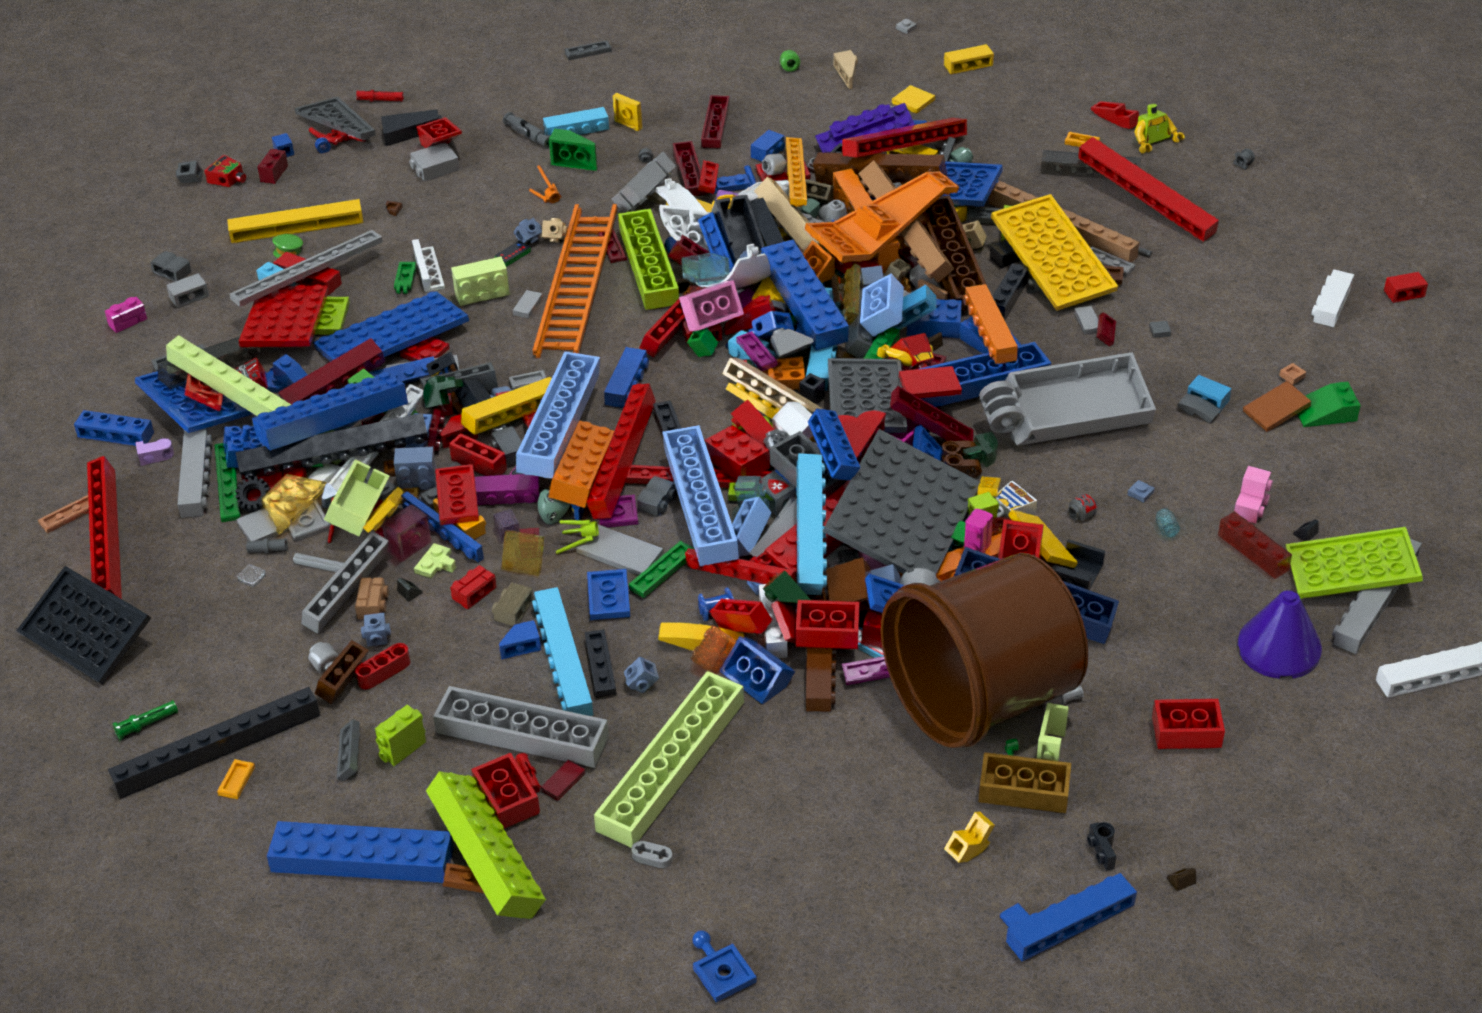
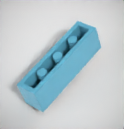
(578, 122)

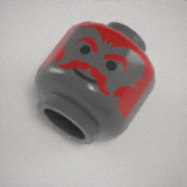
(1082, 507)

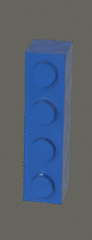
(627, 373)

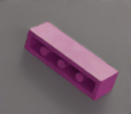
(507, 489)

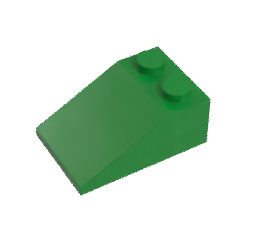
(572, 150)
(1331, 405)

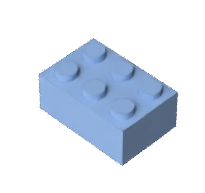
(882, 305)

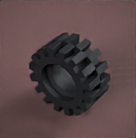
(245, 488)

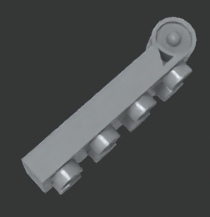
(1069, 399)

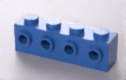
(113, 428)
(833, 444)

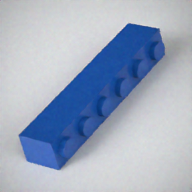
(1070, 916)

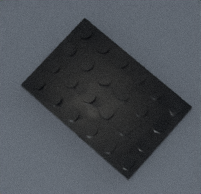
(83, 624)

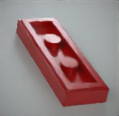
(708, 177)

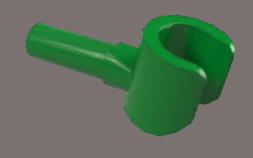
(1011, 746)

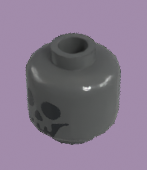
(774, 437)

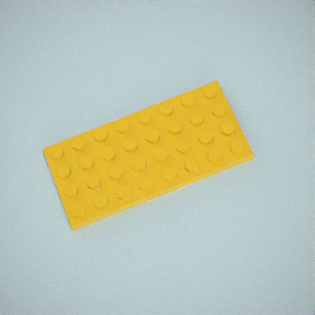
(1054, 252)

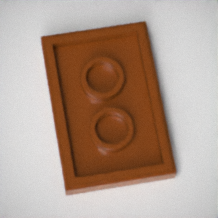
(1277, 406)

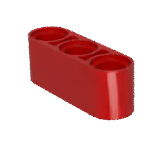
(382, 666)

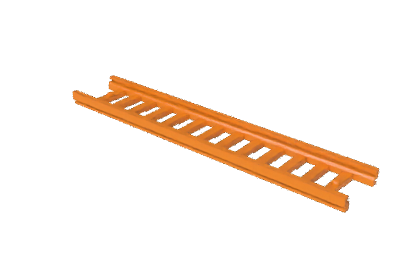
(559, 279)

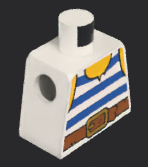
(1015, 498)

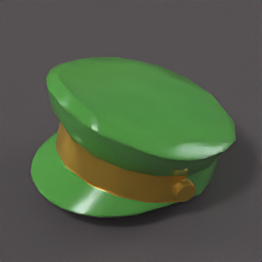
(287, 243)

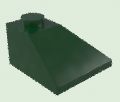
(784, 589)

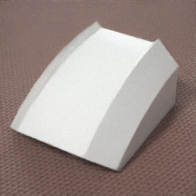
(792, 419)

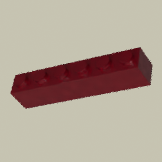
(335, 373)

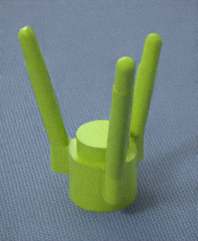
(587, 529)

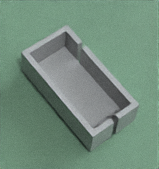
(644, 183)

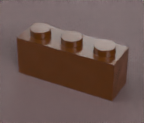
(340, 672)

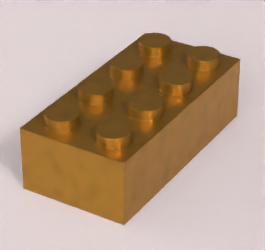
(1024, 782)

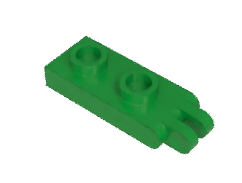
(405, 277)

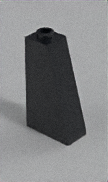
(404, 126)
(766, 223)

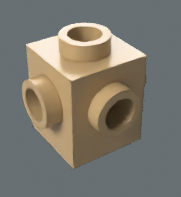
(550, 226)

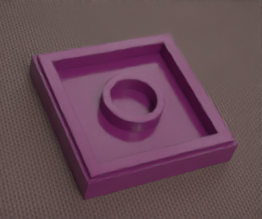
(624, 513)

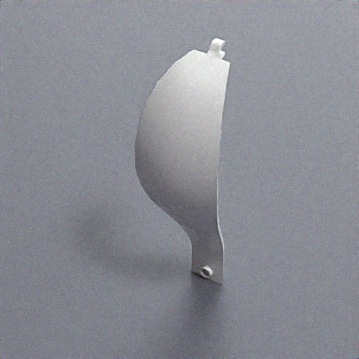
(747, 269)

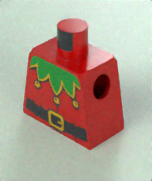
(225, 172)

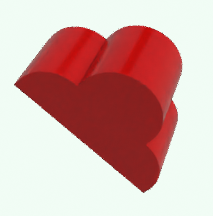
(862, 430)

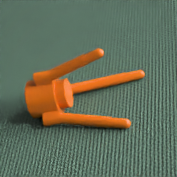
(551, 193)

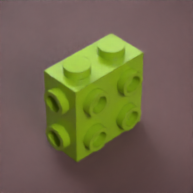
(400, 735)

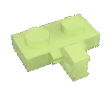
(435, 560)

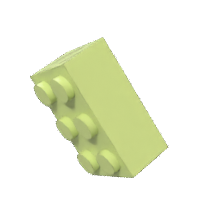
(480, 281)

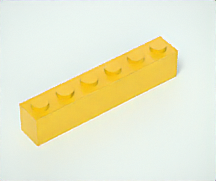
(504, 407)

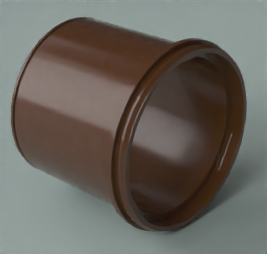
(983, 647)

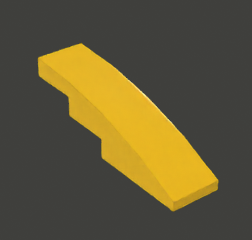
(687, 634)

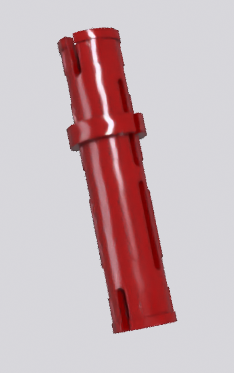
(379, 96)

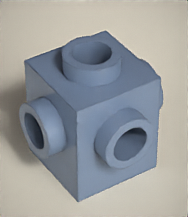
(528, 231)
(375, 629)
(641, 675)

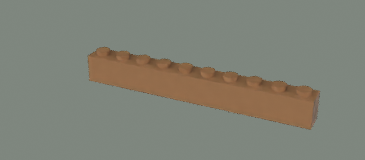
(1092, 233)
(914, 234)

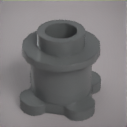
(1243, 158)

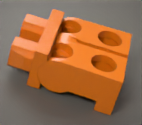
(788, 372)

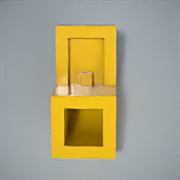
(972, 841)

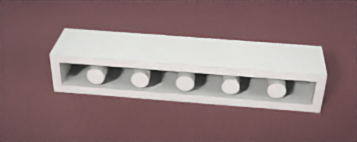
(1430, 670)

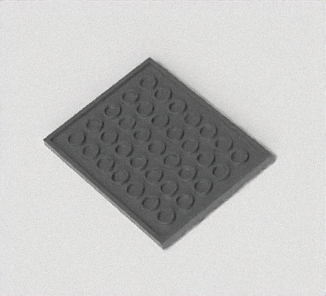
(901, 506)

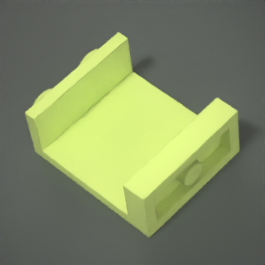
(1053, 723)

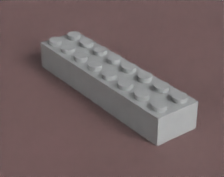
(521, 726)

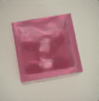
(407, 532)

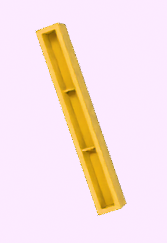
(295, 221)

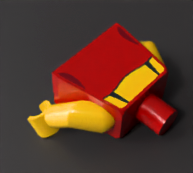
(912, 351)

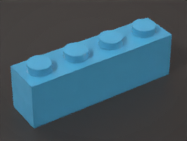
(916, 306)

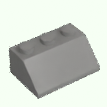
(789, 342)

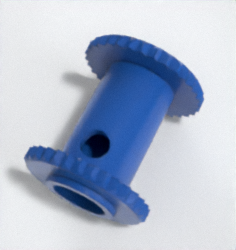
(707, 604)

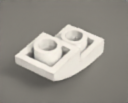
(325, 474)

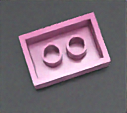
(711, 305)

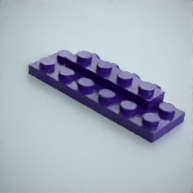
(869, 122)

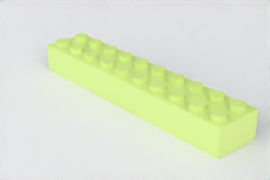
(669, 759)

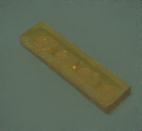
(851, 297)

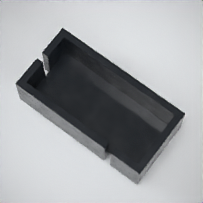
(738, 225)

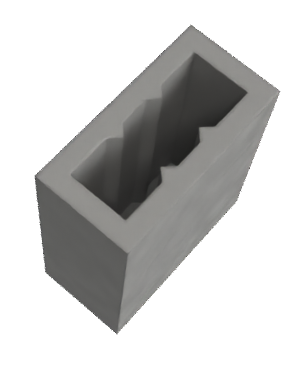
(434, 161)

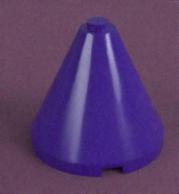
(1281, 639)

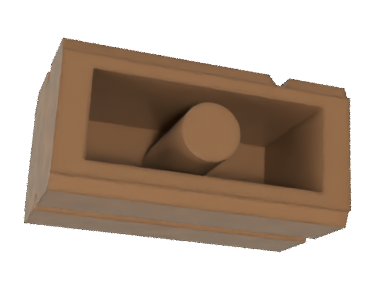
(371, 597)

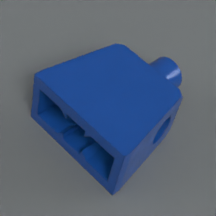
(768, 323)

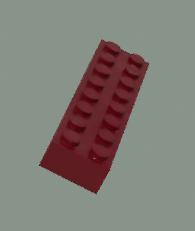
(715, 121)
(688, 166)
(929, 416)

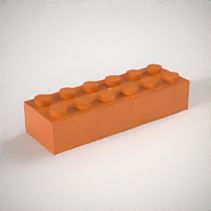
(580, 464)

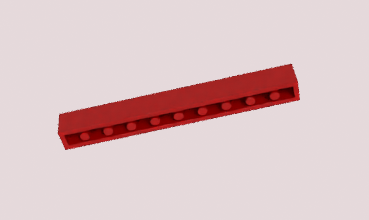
(904, 137)
(1148, 189)
(621, 452)
(104, 526)

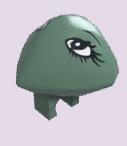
(551, 509)

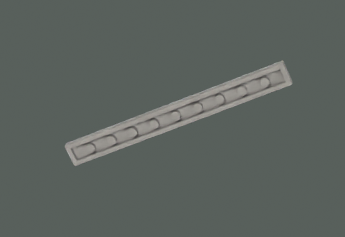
(305, 268)

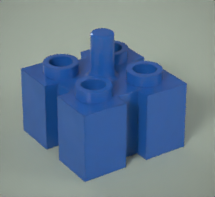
(238, 440)

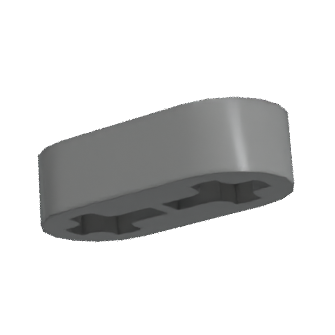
(652, 854)

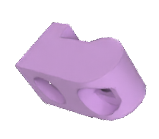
(154, 451)

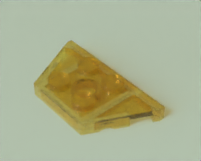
(290, 499)

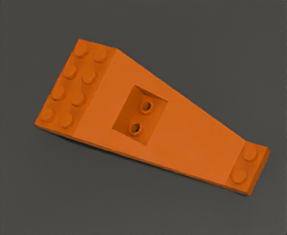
(874, 225)

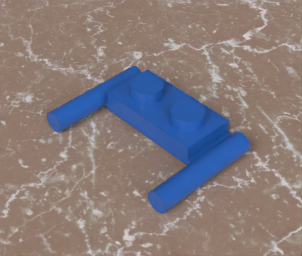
(736, 182)

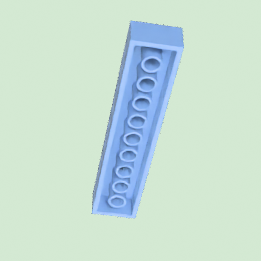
(557, 415)
(700, 496)

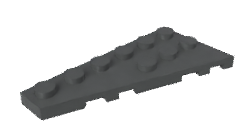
(338, 116)

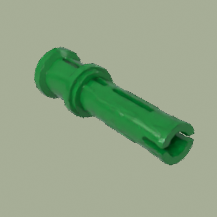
(135, 723)

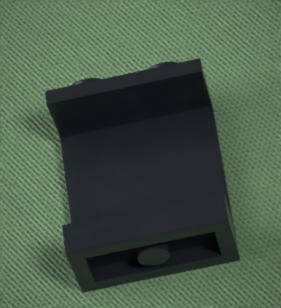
(1089, 564)

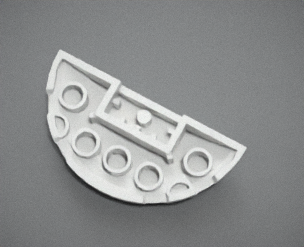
(683, 221)

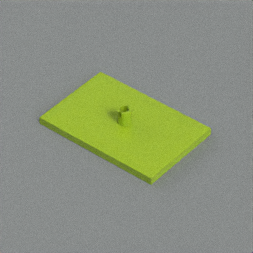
(1353, 562)

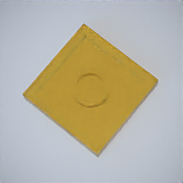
(522, 552)

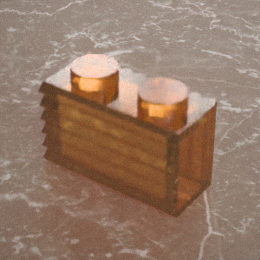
(713, 649)

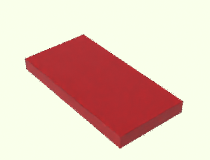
(456, 494)

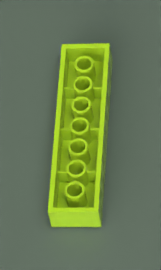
(648, 259)
(485, 846)

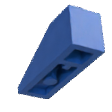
(287, 371)

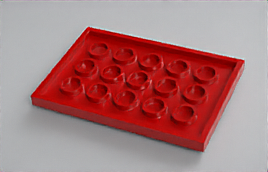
(285, 317)

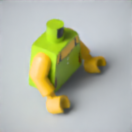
(1155, 127)

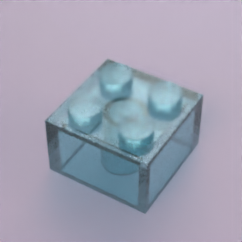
(705, 268)

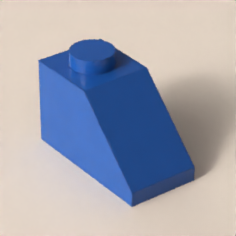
(520, 640)

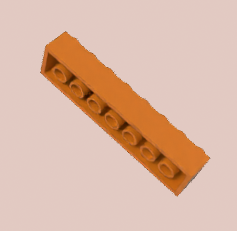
(853, 194)

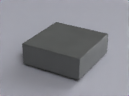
(1160, 329)

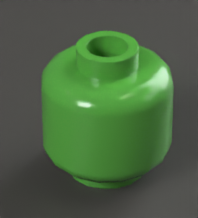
(790, 60)

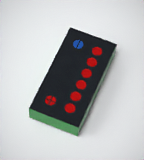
(514, 252)

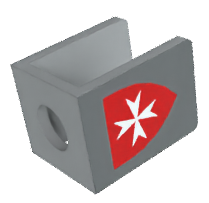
(779, 490)

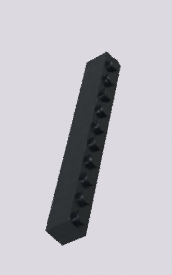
(333, 446)
(214, 742)

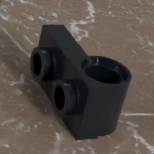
(1101, 838)

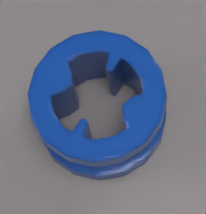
(321, 141)

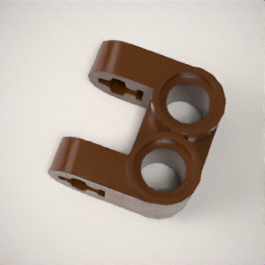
(953, 456)

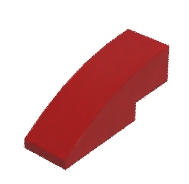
(1116, 114)

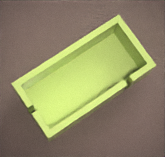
(355, 498)

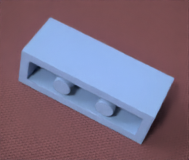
(750, 523)

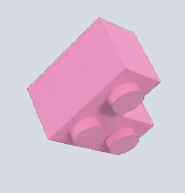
(1254, 494)

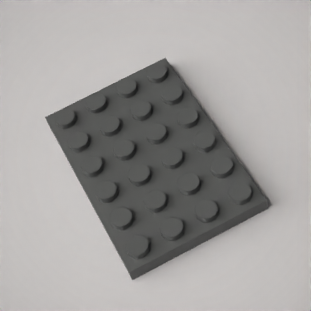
(864, 387)

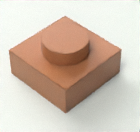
(1292, 373)

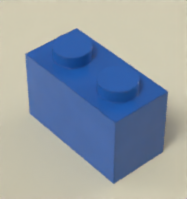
(767, 144)

